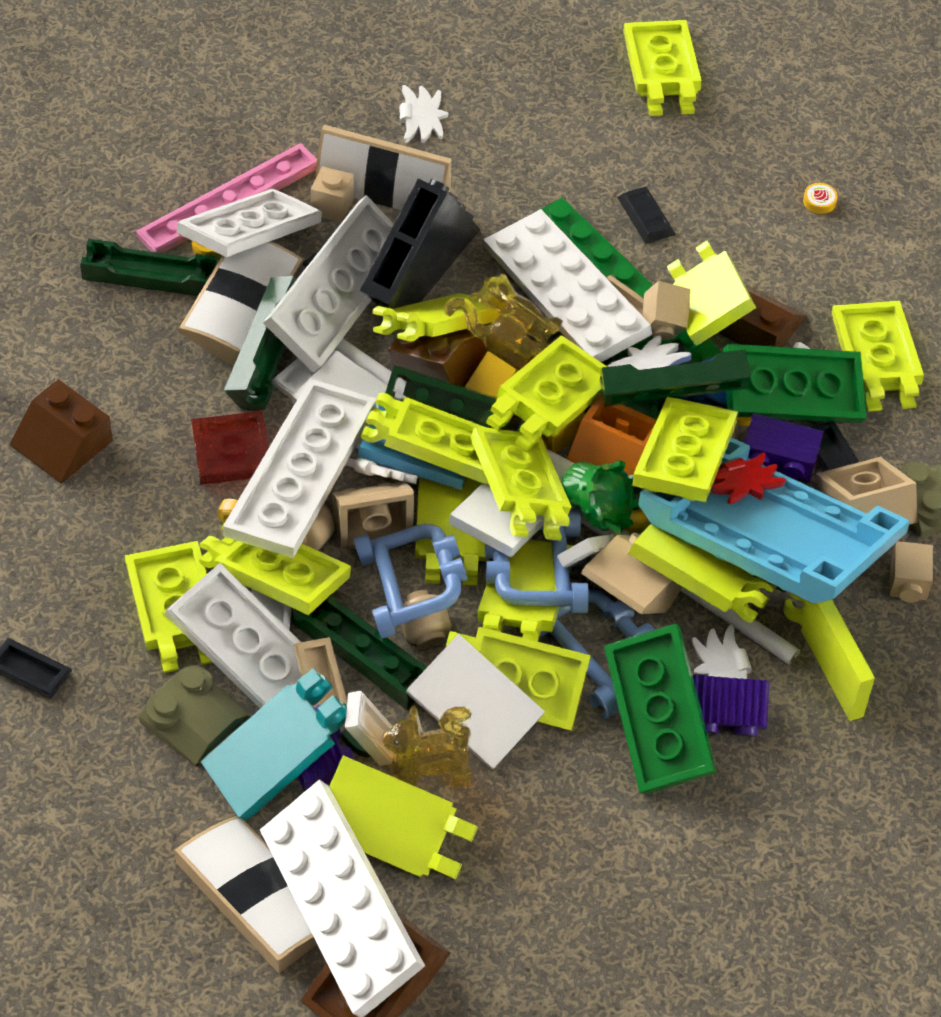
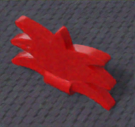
(745, 477)

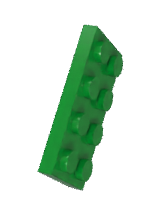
(801, 384)
(660, 709)

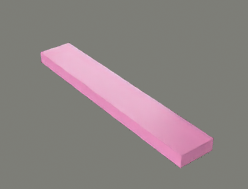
(274, 174)

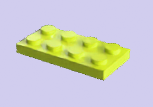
(685, 449)

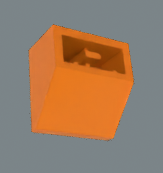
(611, 436)

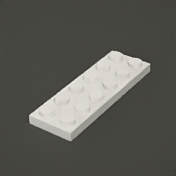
(567, 286)
(328, 293)
(299, 468)
(341, 899)

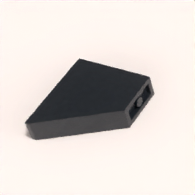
(420, 246)

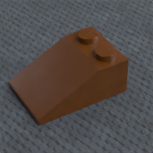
(444, 357)
(332, 1003)

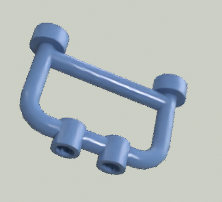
(452, 572)
(565, 595)
(622, 616)

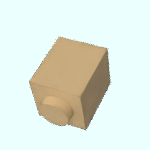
(333, 193)
(666, 309)
(911, 571)

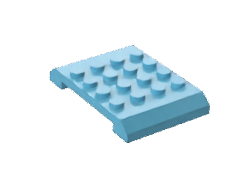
(787, 538)

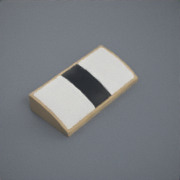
(379, 167)
(232, 297)
(248, 888)

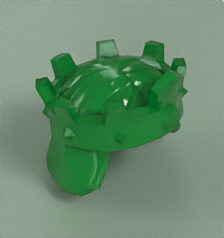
(602, 493)

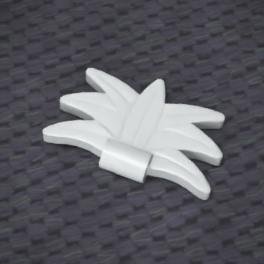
(421, 114)
(654, 355)
(371, 468)
(721, 659)

